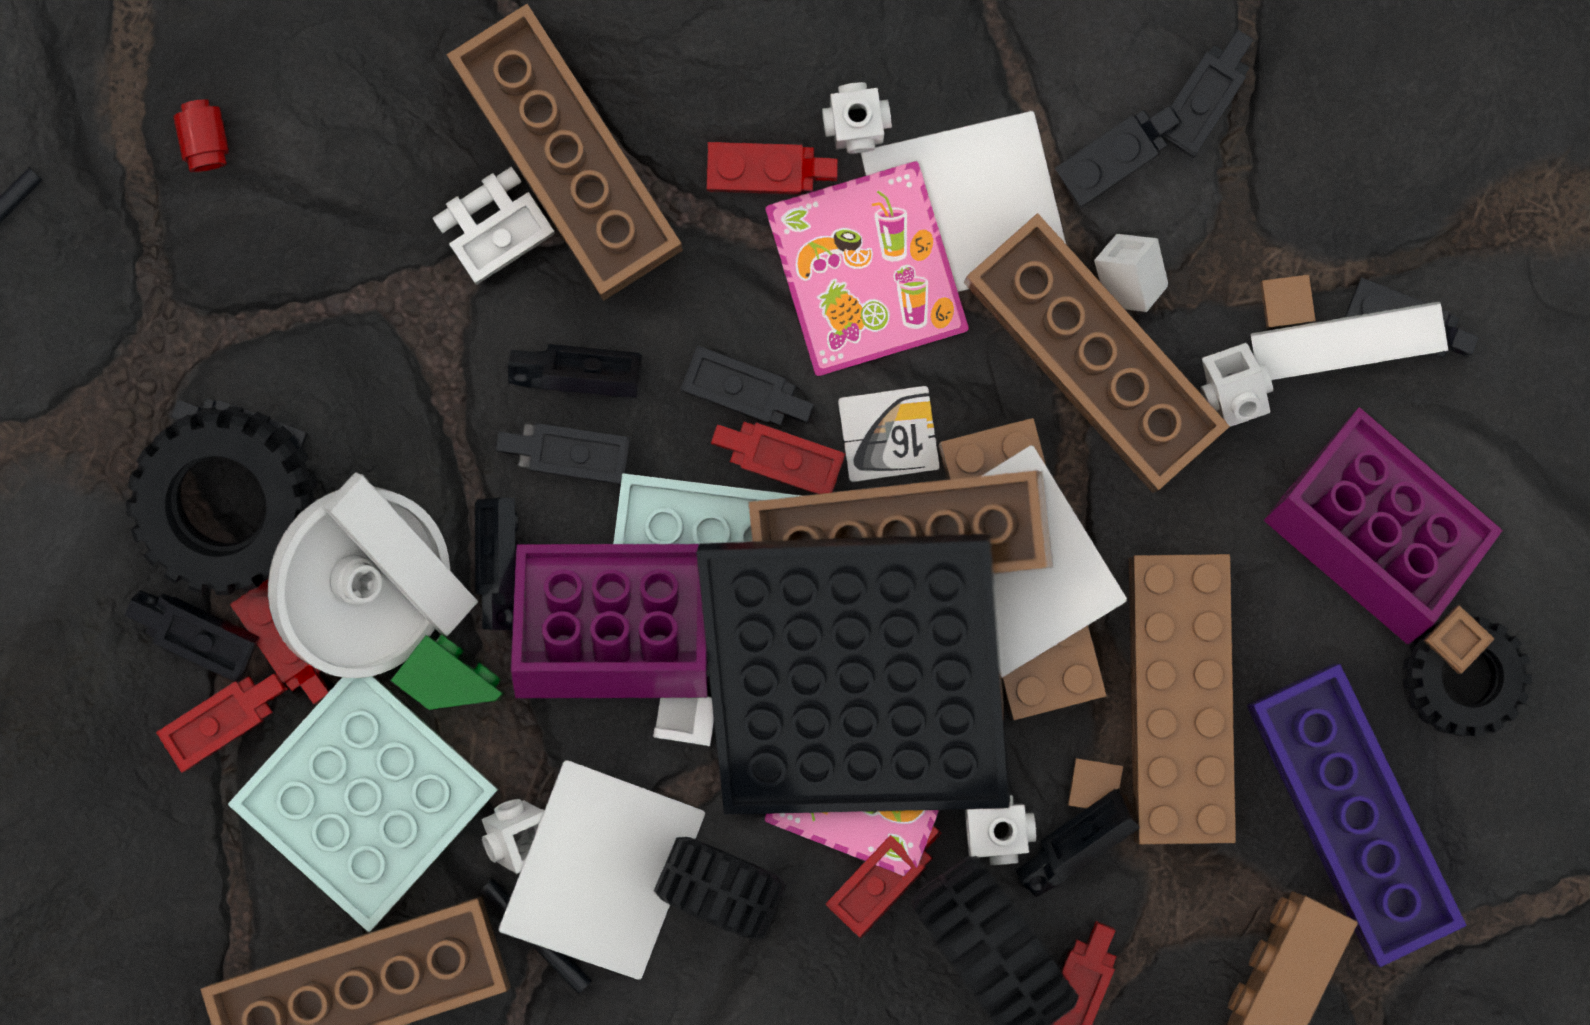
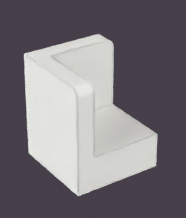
(1132, 271)
(685, 720)

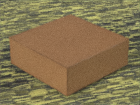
(1287, 301)
(1459, 639)
(1092, 782)

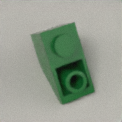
(442, 680)

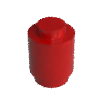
(201, 136)

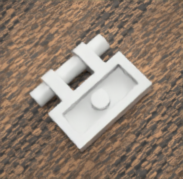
(502, 236)

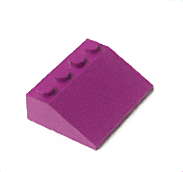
(1384, 526)
(608, 622)

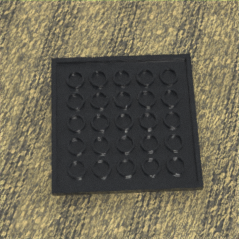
(855, 674)

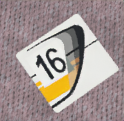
(888, 433)

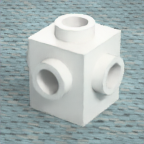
(856, 136)
(1243, 392)
(511, 833)
(1005, 850)

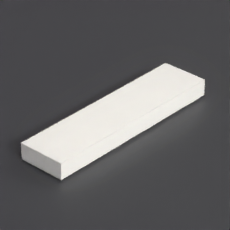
(1351, 341)
(400, 554)

